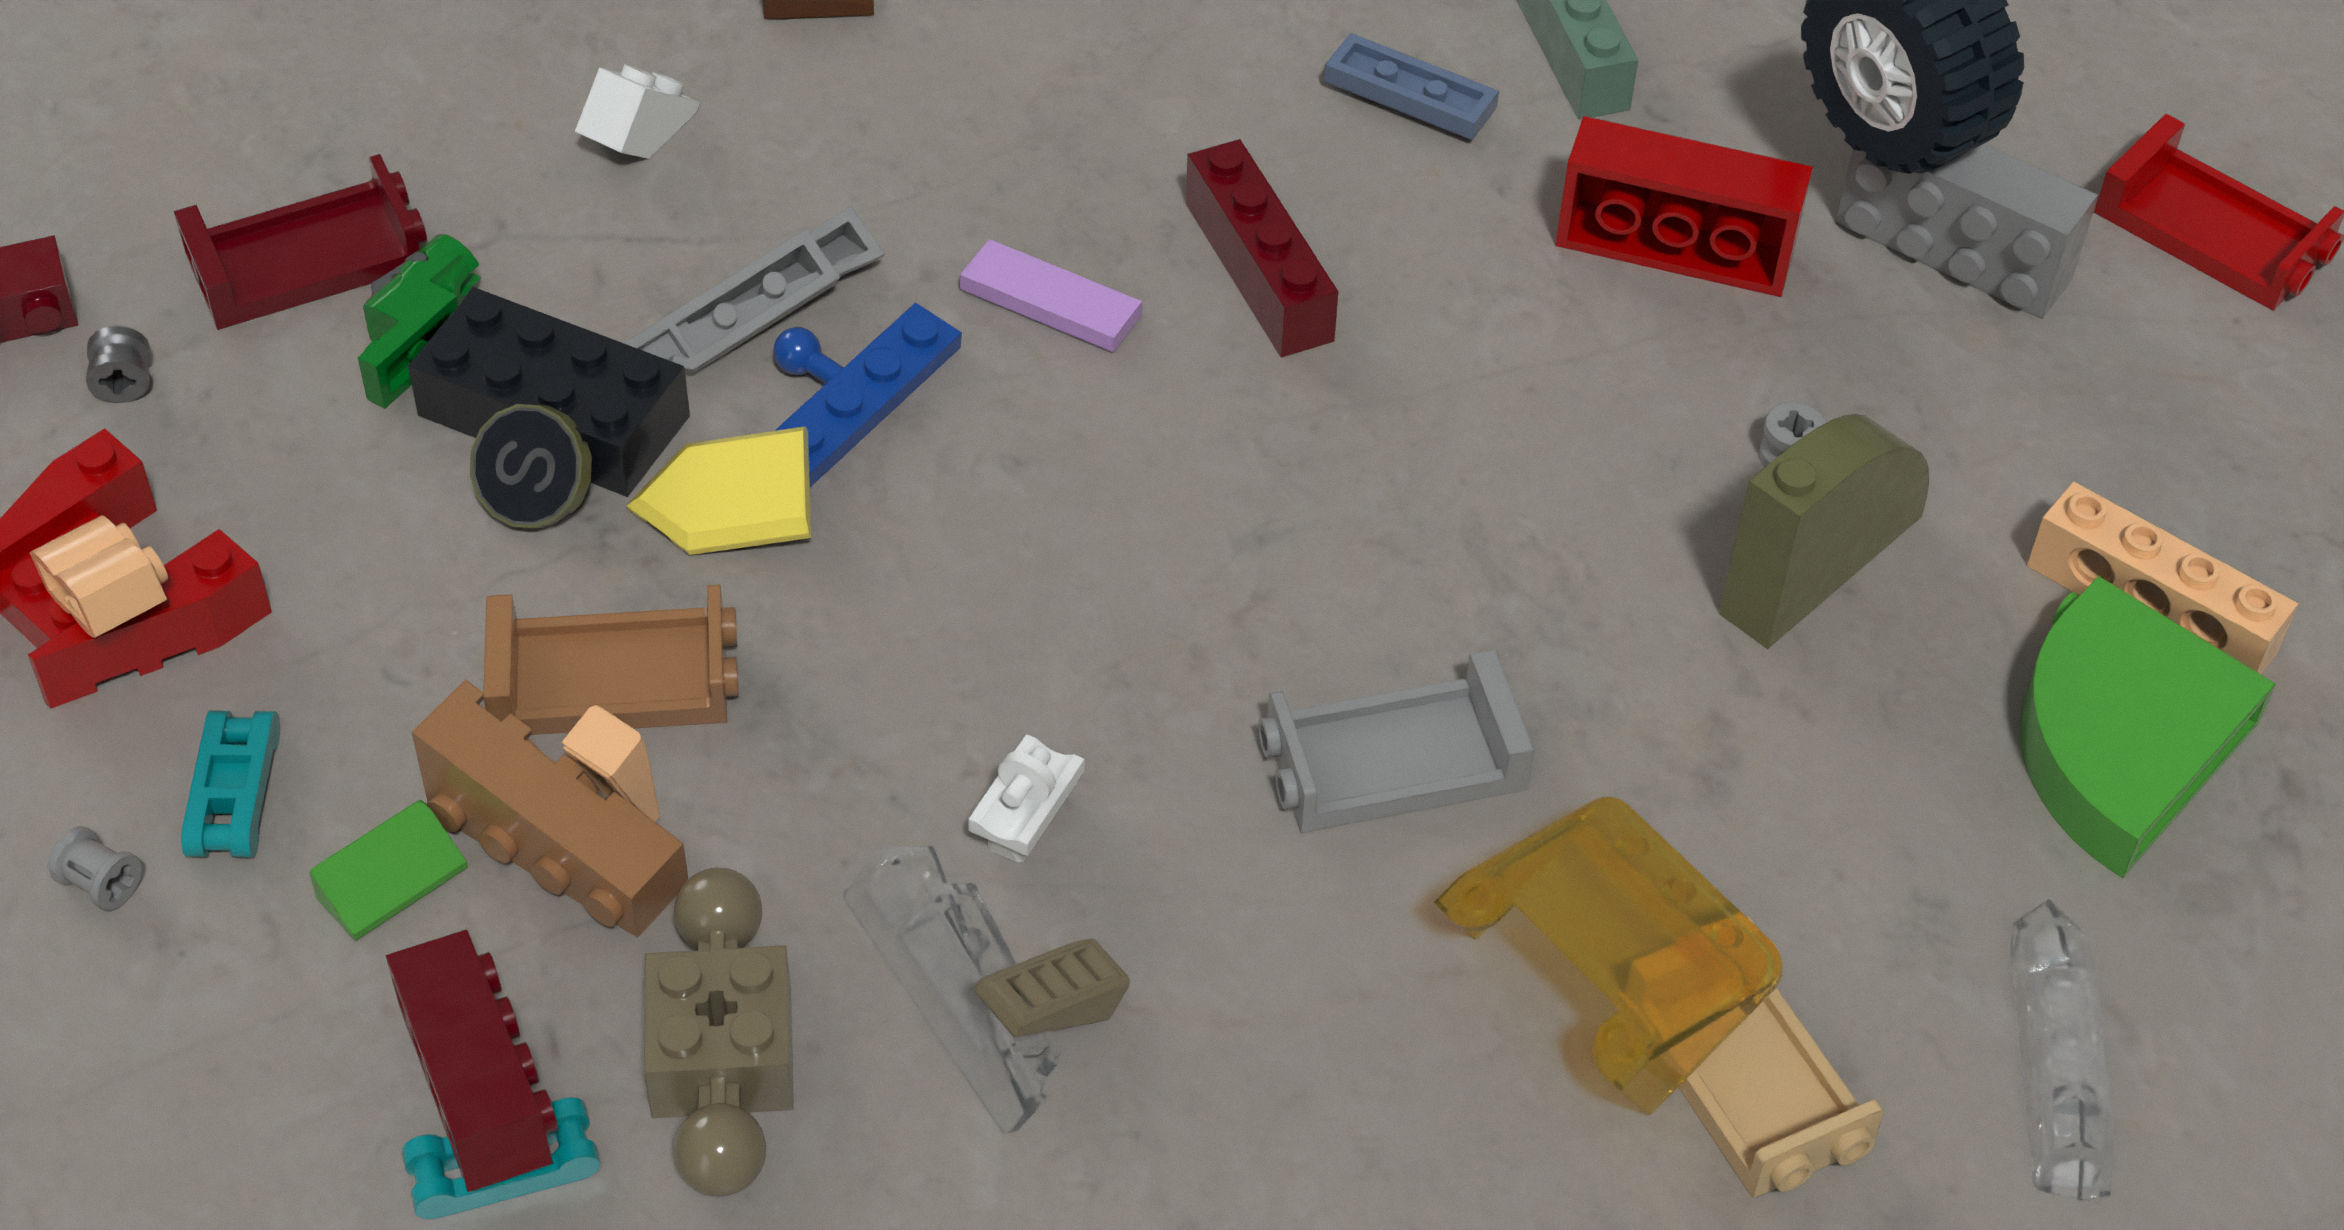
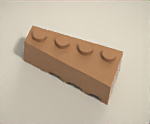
(545, 814)

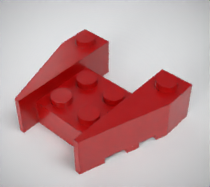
(210, 588)

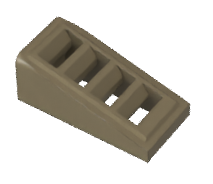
(1063, 986)

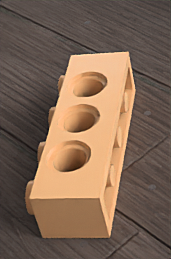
(2095, 537)

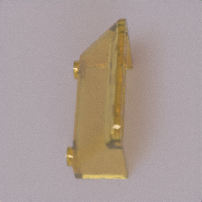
(1639, 929)

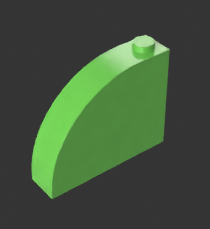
(2129, 721)

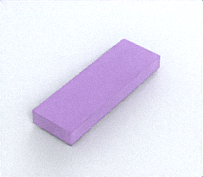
(1051, 295)

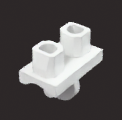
(1025, 798)

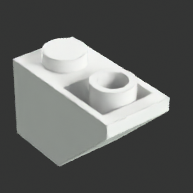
(634, 110)

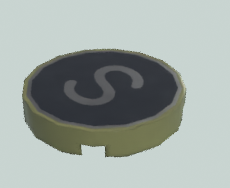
(530, 466)

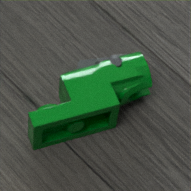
(409, 310)

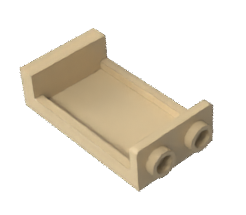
(1778, 1102)

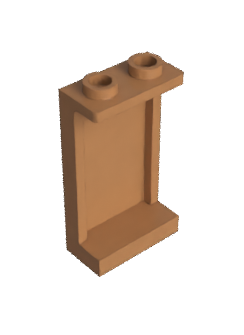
(635, 665)

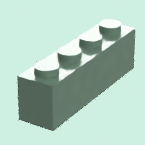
(1585, 53)

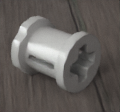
(95, 868)

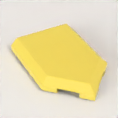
(731, 492)

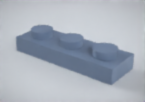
(1411, 86)

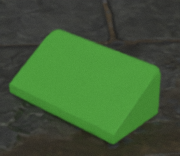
(386, 870)

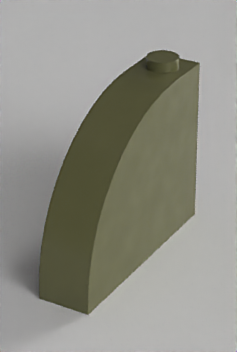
(1819, 521)

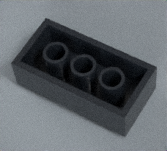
(510, 355)

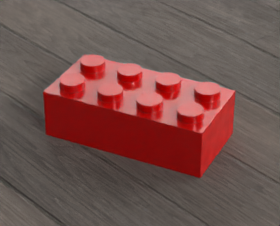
(1682, 206)

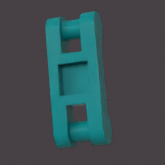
(229, 782)
(438, 1196)

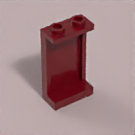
(301, 248)

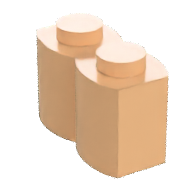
(101, 575)

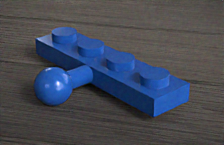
(867, 387)

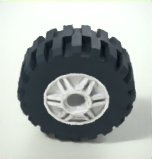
(1914, 75)

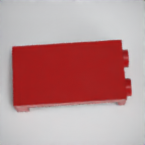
(2214, 219)

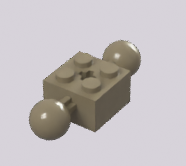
(718, 1033)

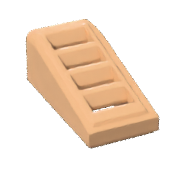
(613, 758)

